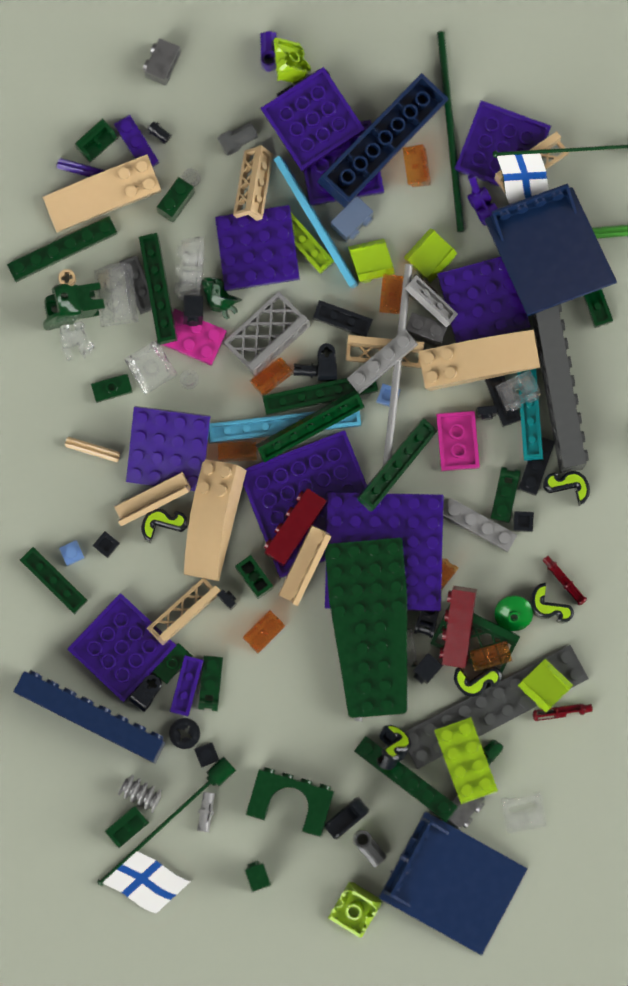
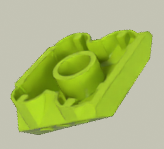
(290, 61)
(430, 255)
(371, 260)
(545, 685)
(355, 909)

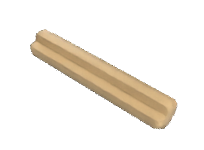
(92, 449)

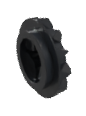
(175, 736)

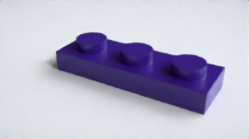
(135, 140)
(186, 685)

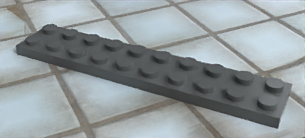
(490, 708)

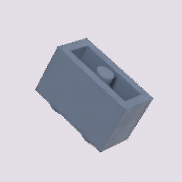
(352, 219)

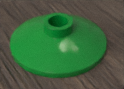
(513, 605)

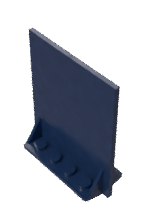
(549, 249)
(453, 883)

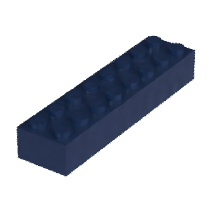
(382, 140)
(90, 717)

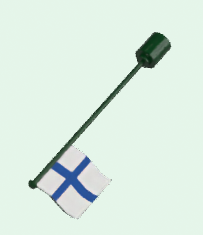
(525, 172)
(145, 878)

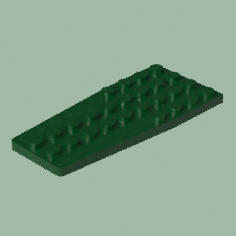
(370, 624)

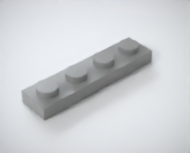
(382, 361)
(479, 525)

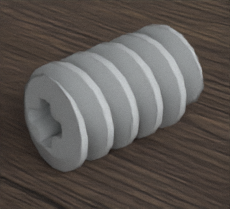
(140, 792)

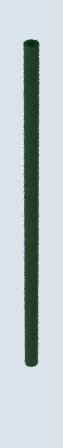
(450, 132)

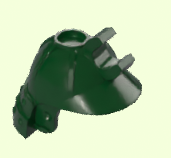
(217, 297)

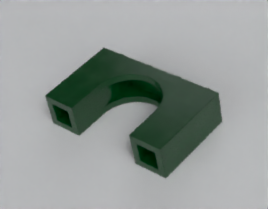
(269, 783)

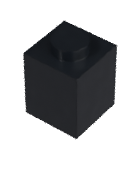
(192, 310)
(426, 669)

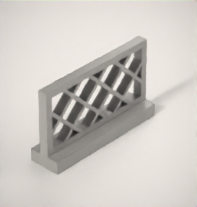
(280, 341)

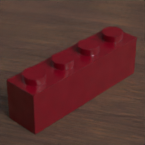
(295, 527)
(459, 626)

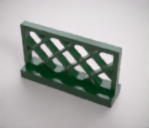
(487, 627)

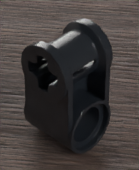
(326, 365)
(426, 620)
(143, 696)

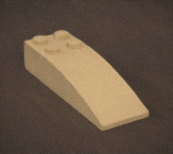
(102, 193)
(479, 359)
(212, 518)

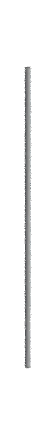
(396, 375)

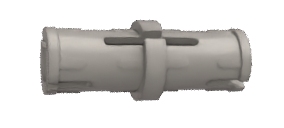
(206, 812)

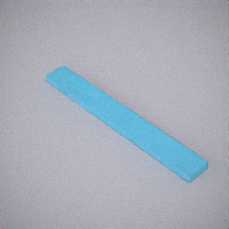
(316, 222)
(267, 426)

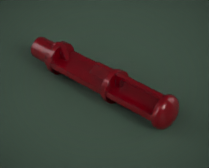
(564, 580)
(560, 712)

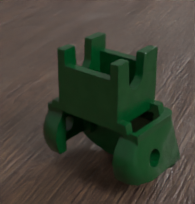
(72, 307)

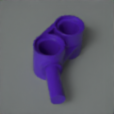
(480, 200)

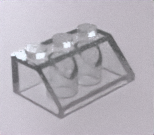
(190, 267)
(118, 294)

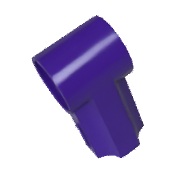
(267, 50)

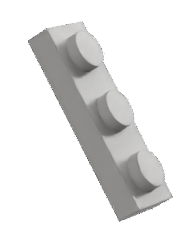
(431, 301)

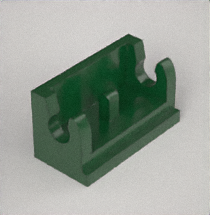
(96, 140)
(126, 827)

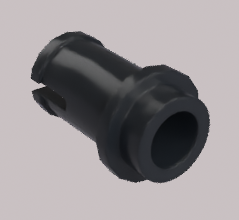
(159, 132)
(305, 370)

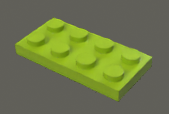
(466, 760)

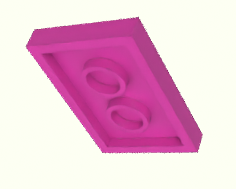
(198, 341)
(457, 441)

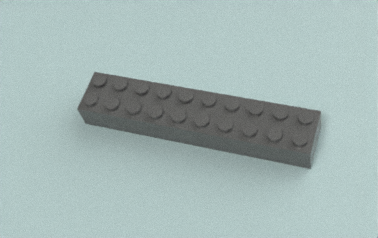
(559, 389)

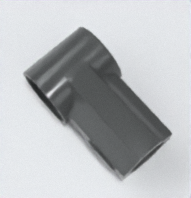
(232, 141)
(370, 849)

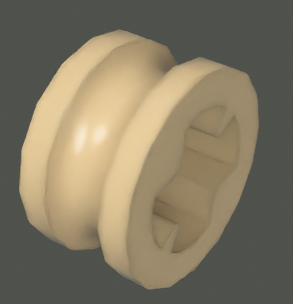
(62, 275)

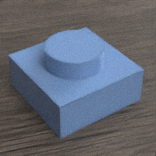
(384, 395)
(71, 553)

